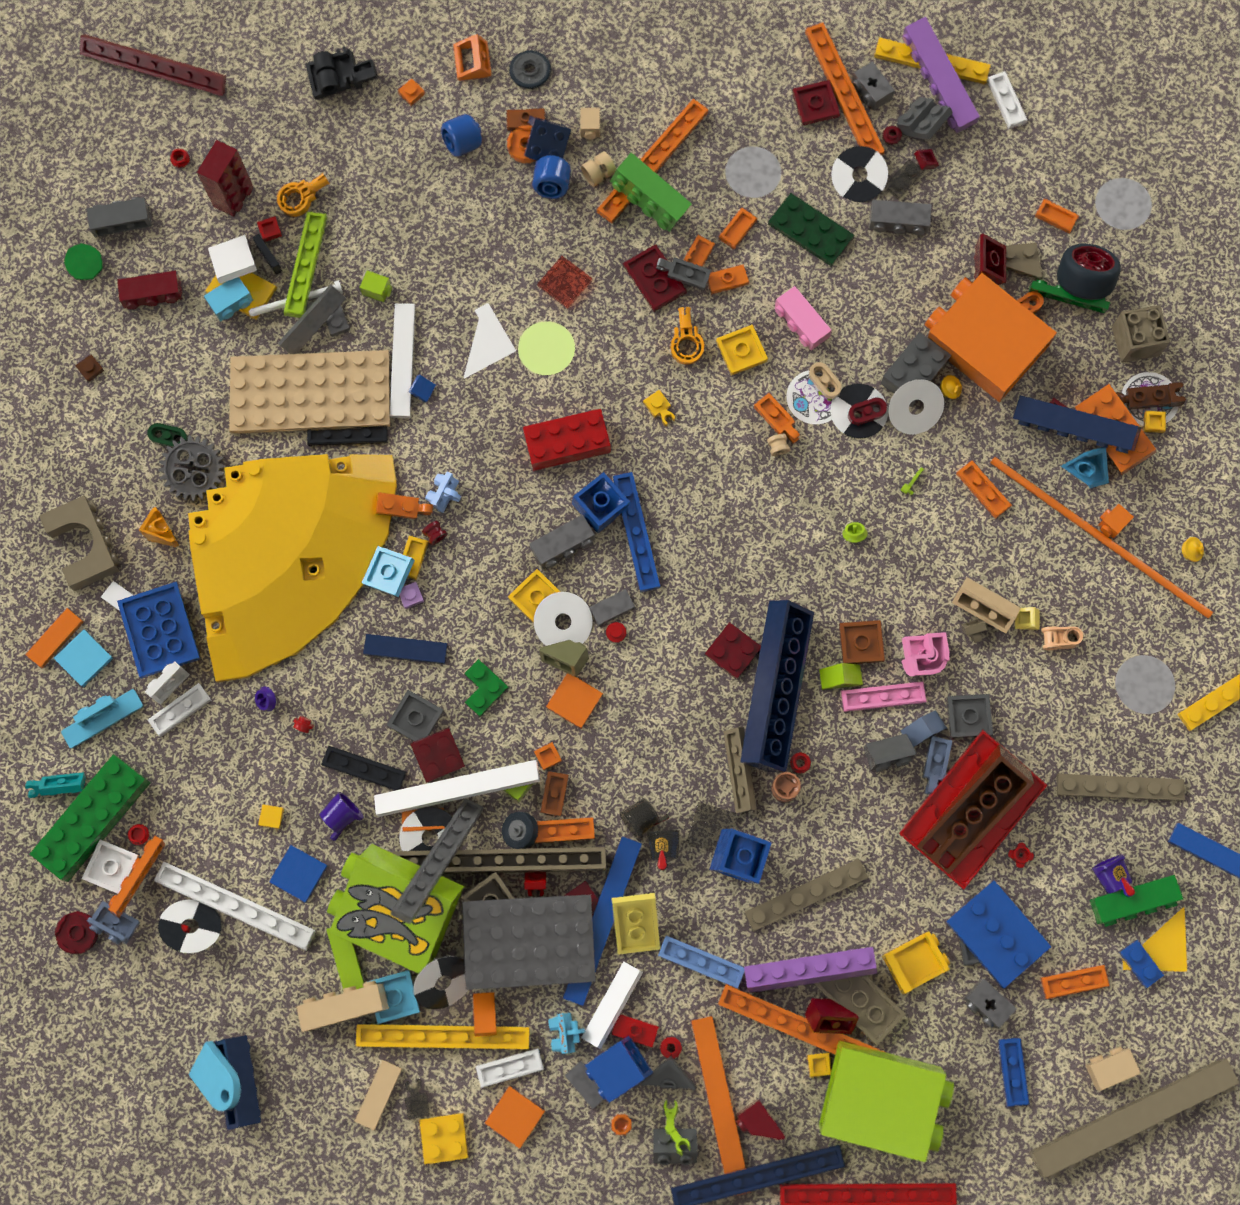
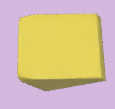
(1028, 619)

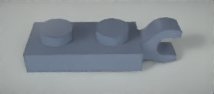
(936, 762)

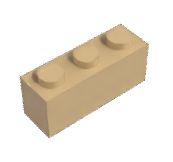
(986, 605)

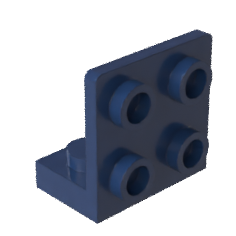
(546, 139)

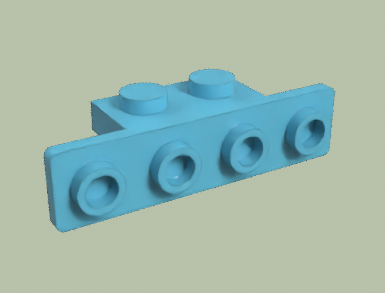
(100, 716)

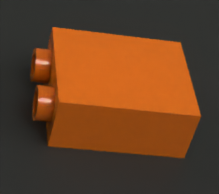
(989, 335)

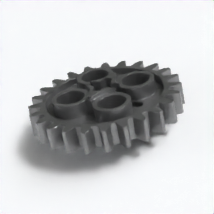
(196, 451)

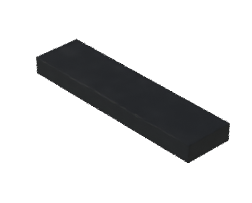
(361, 435)
(363, 768)

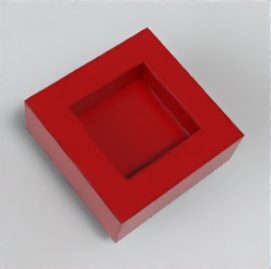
(269, 229)

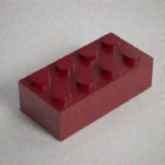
(225, 178)

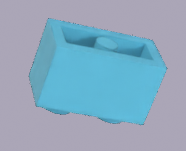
(228, 298)

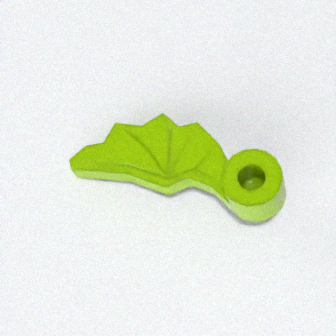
(906, 488)

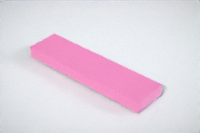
(883, 696)

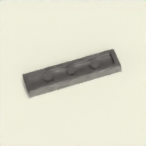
(312, 320)

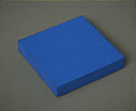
(298, 873)

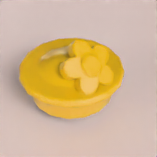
(951, 387)
(1193, 549)

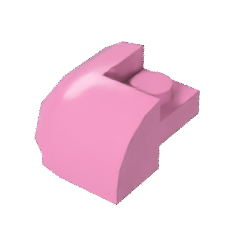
(925, 654)

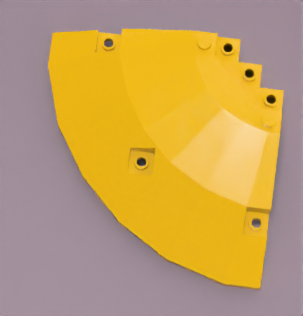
(264, 538)

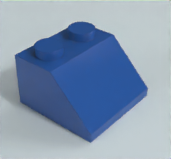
(600, 502)

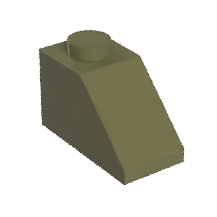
(565, 656)

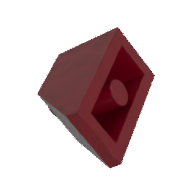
(830, 1017)

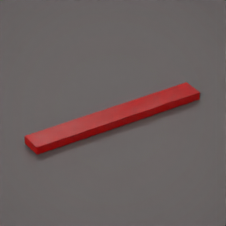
(869, 1194)

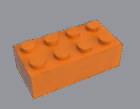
(1109, 405)

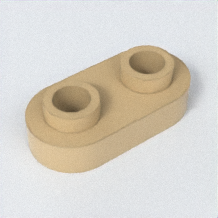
(827, 380)

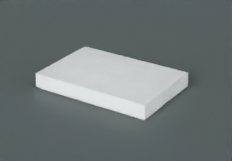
(232, 259)

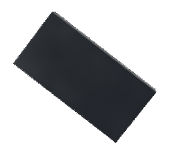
(266, 253)

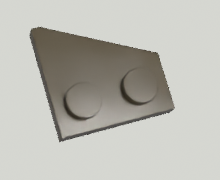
(1024, 259)

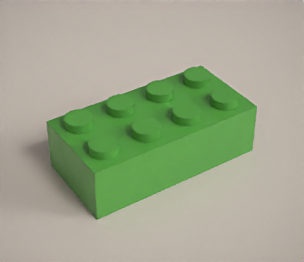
(650, 192)

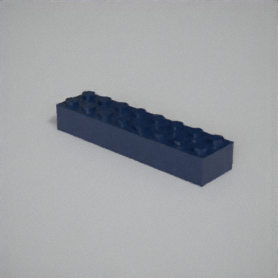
(777, 686)

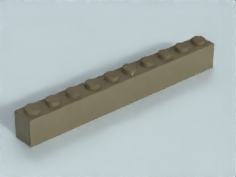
(519, 860)
(1133, 1118)

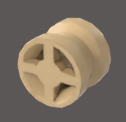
(778, 444)

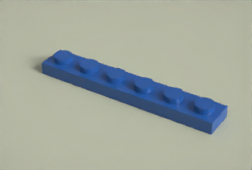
(637, 534)

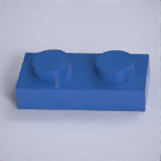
(1141, 964)

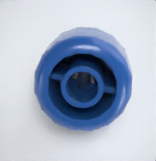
(461, 135)
(551, 177)

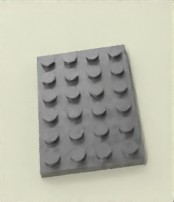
(528, 942)

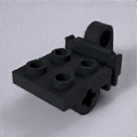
(335, 72)

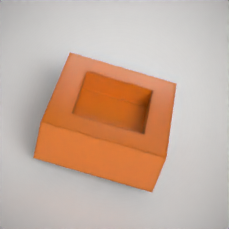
(411, 92)
(547, 756)

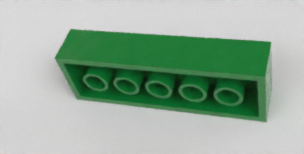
(90, 818)

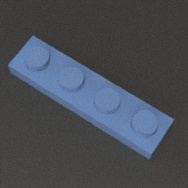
(701, 962)

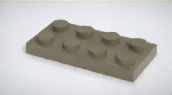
(863, 997)

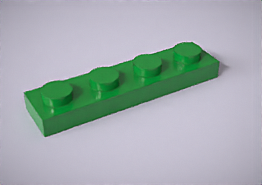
(1059, 294)

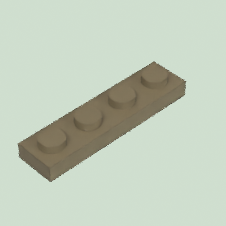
(739, 772)

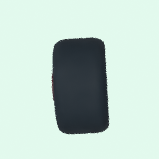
(1088, 271)

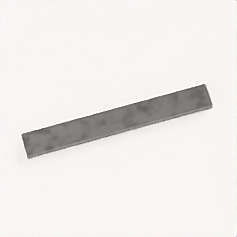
(436, 861)

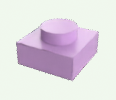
(411, 595)

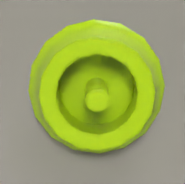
(855, 532)

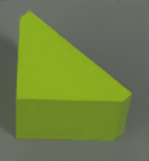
(840, 676)

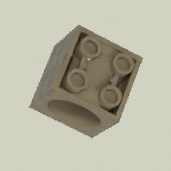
(1140, 333)

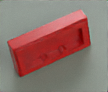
(638, 1030)

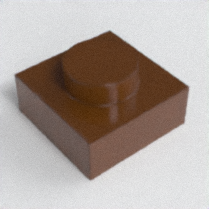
(89, 368)

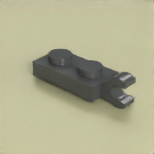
(685, 272)

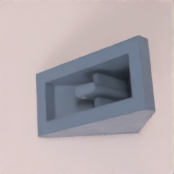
(924, 728)

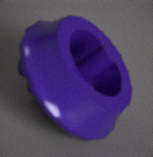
(265, 699)

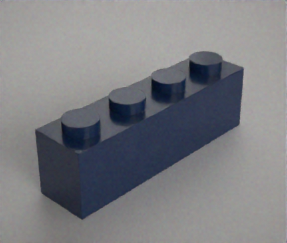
(247, 1110)

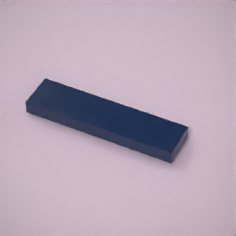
(405, 649)

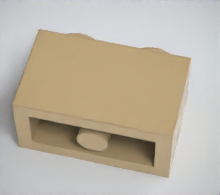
(1112, 1068)

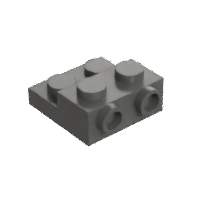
(923, 118)

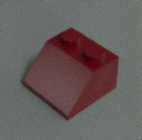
(990, 259)
(758, 1121)

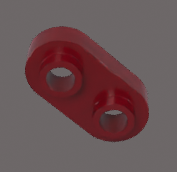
(866, 411)

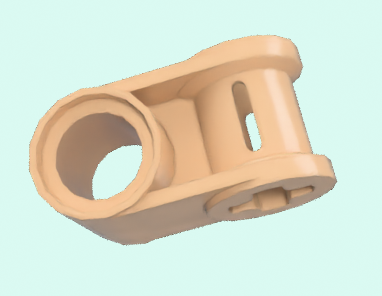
(1056, 637)

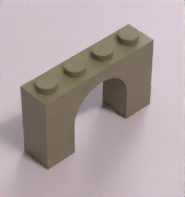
(100, 560)

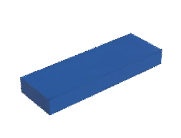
(1013, 1072)

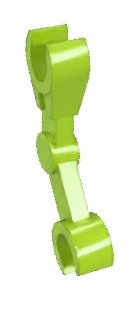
(670, 1128)

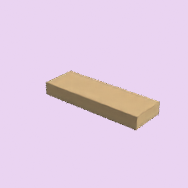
(378, 1095)

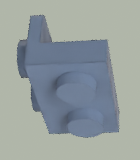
(117, 928)

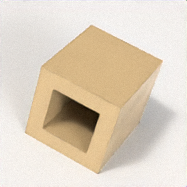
(590, 123)

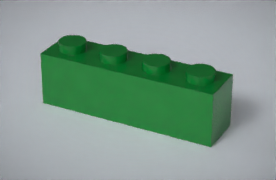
(1146, 899)

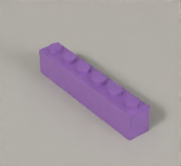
(940, 74)
(810, 969)

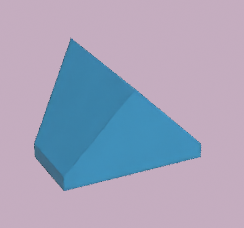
(1090, 467)

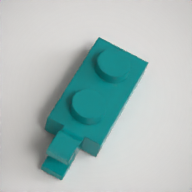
(56, 785)

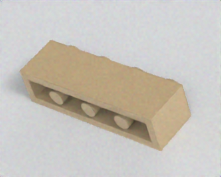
(342, 1007)

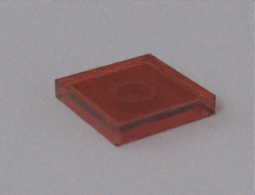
(564, 282)

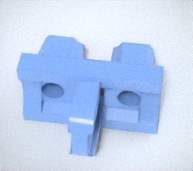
(445, 492)

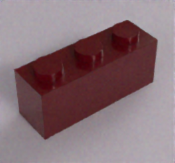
(149, 289)

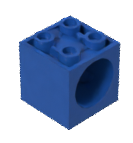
(740, 856)
(618, 1069)

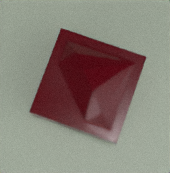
(926, 159)

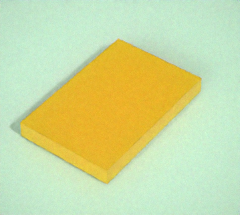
(258, 287)

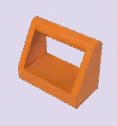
(480, 58)

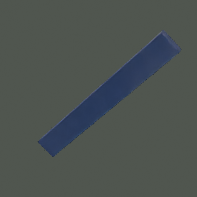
(758, 1176)

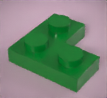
(489, 688)

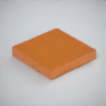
(574, 700)
(514, 1117)

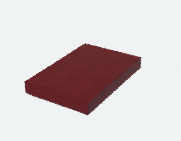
(653, 283)

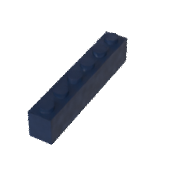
(1077, 423)

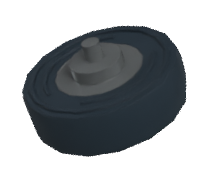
(520, 830)

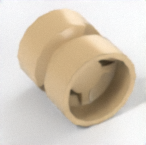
(592, 171)

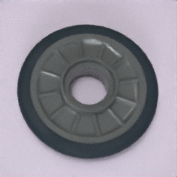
(533, 79)

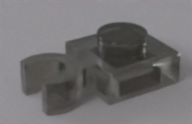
(417, 1103)

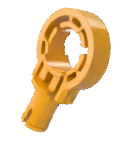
(307, 192)
(686, 326)

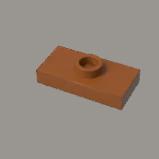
(520, 117)

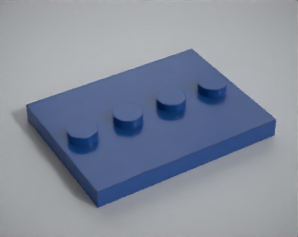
(158, 629)
(998, 934)

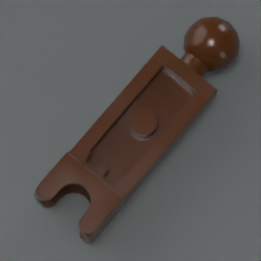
(1153, 396)

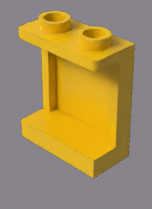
(916, 962)

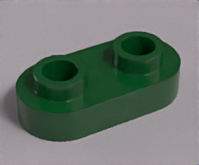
(169, 434)

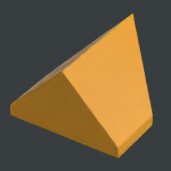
(157, 530)

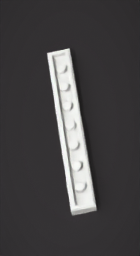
(457, 788)
(235, 906)

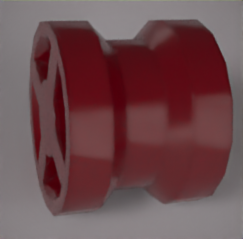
(434, 532)

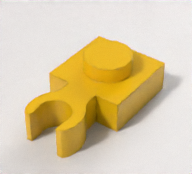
(658, 405)

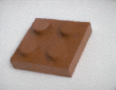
(861, 642)

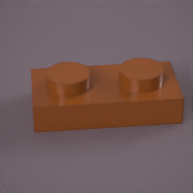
(554, 794)

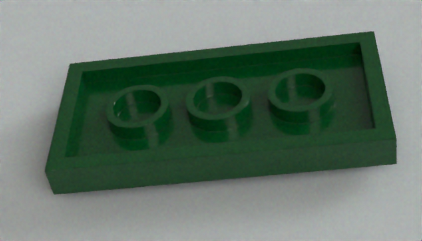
(811, 229)

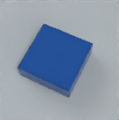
(422, 388)

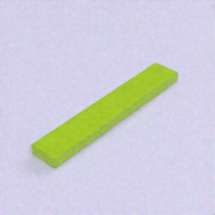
(305, 264)

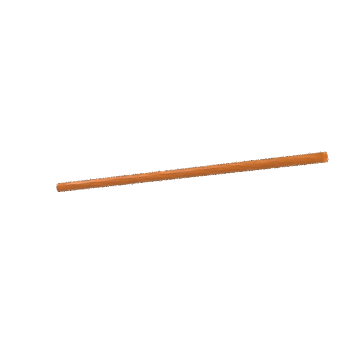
(1102, 538)

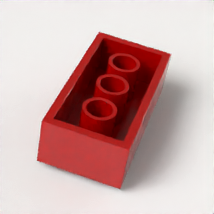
(567, 439)

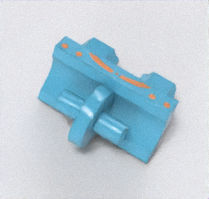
(568, 1033)

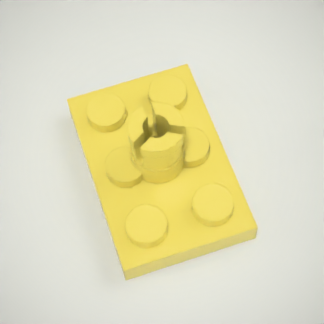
(636, 923)

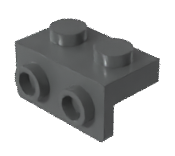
(665, 1151)

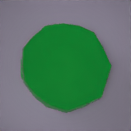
(83, 262)

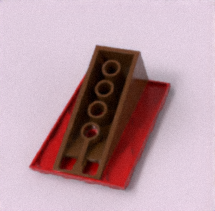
(961, 824)

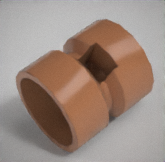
(785, 787)

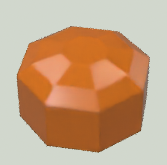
(621, 1124)

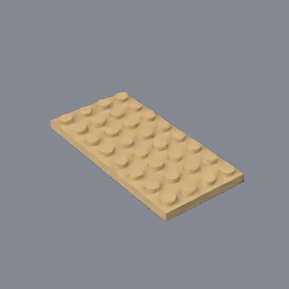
(309, 391)

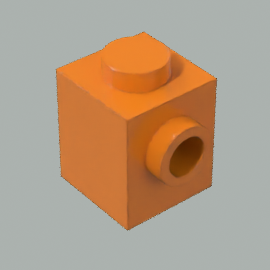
(1114, 521)

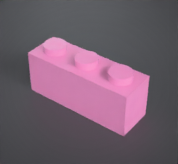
(802, 318)

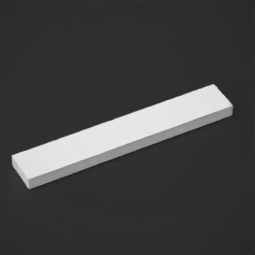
(402, 360)

